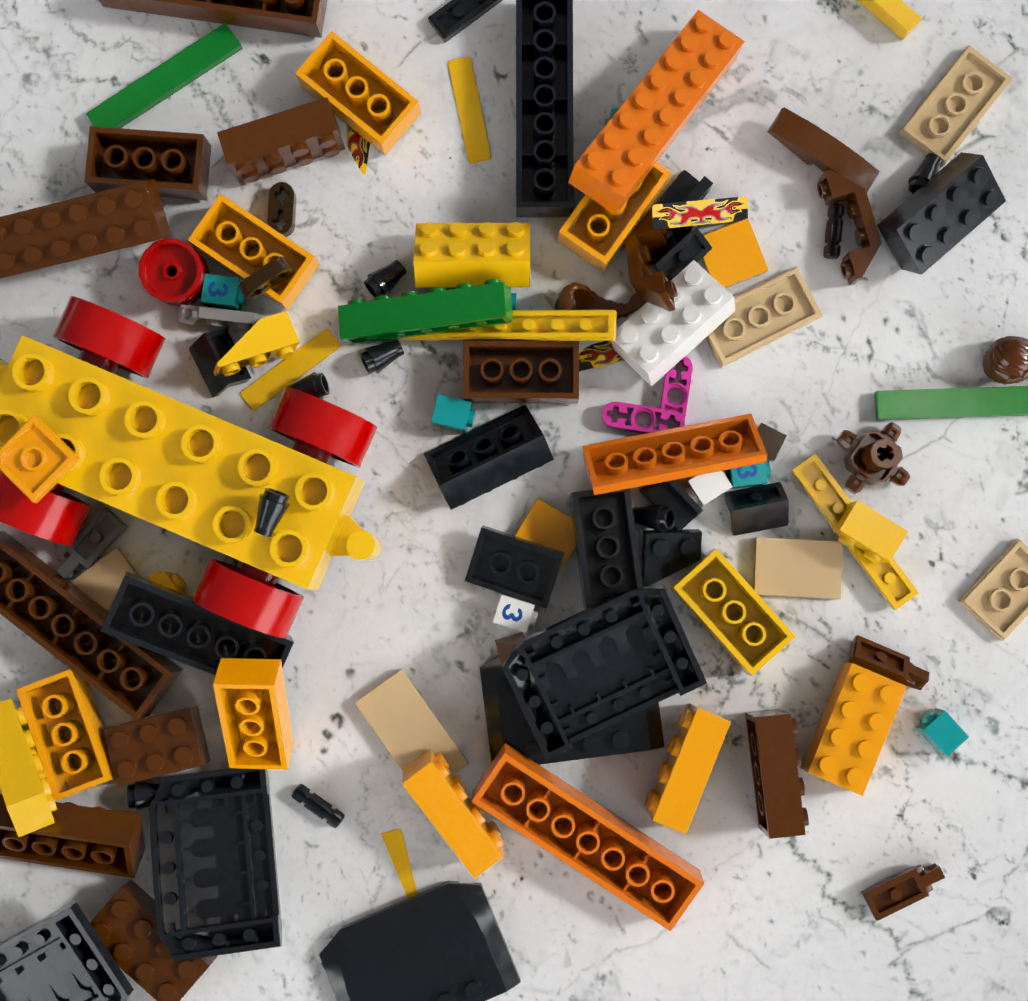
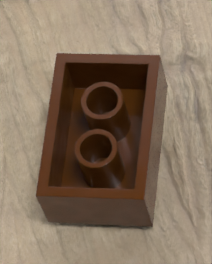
(157, 745)

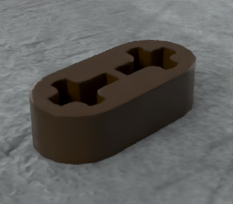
(288, 210)
(265, 278)

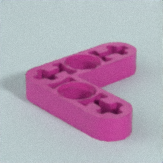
(666, 409)

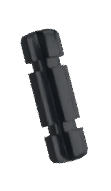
(833, 231)
(318, 806)

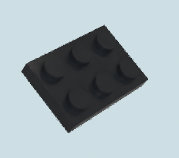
(514, 566)

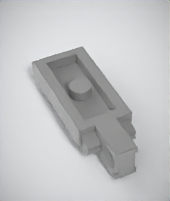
(217, 317)

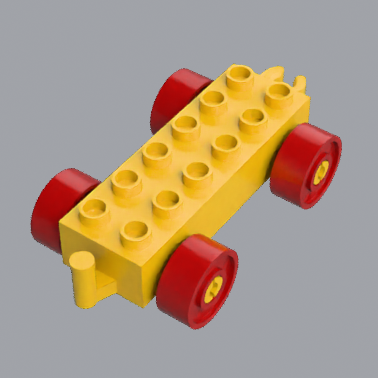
(186, 466)

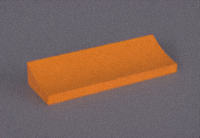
(673, 454)

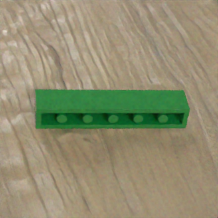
(426, 312)

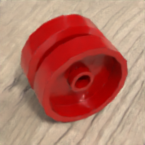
(158, 274)

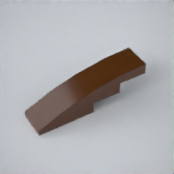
(821, 149)

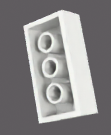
(658, 339)

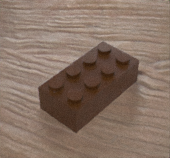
(281, 141)
(130, 156)
(521, 372)
(776, 773)
(131, 937)

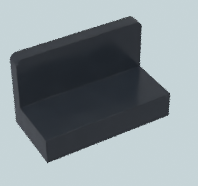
(685, 189)
(681, 249)
(207, 353)
(676, 497)
(757, 508)

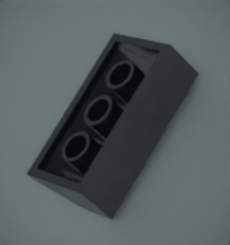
(488, 456)

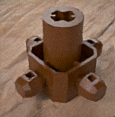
(873, 458)

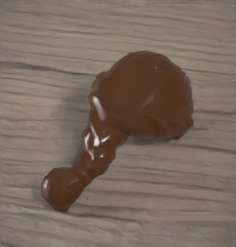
(580, 297)
(1007, 360)

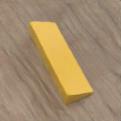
(894, 15)

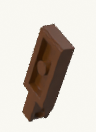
(887, 663)
(901, 890)

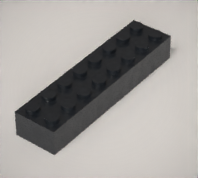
(544, 108)

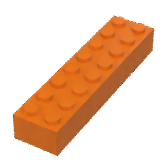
(655, 112)
(587, 837)

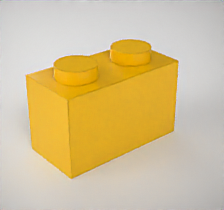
(869, 532)

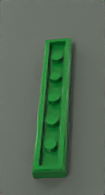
(166, 79)
(951, 403)

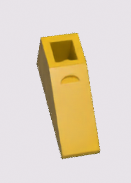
(267, 339)

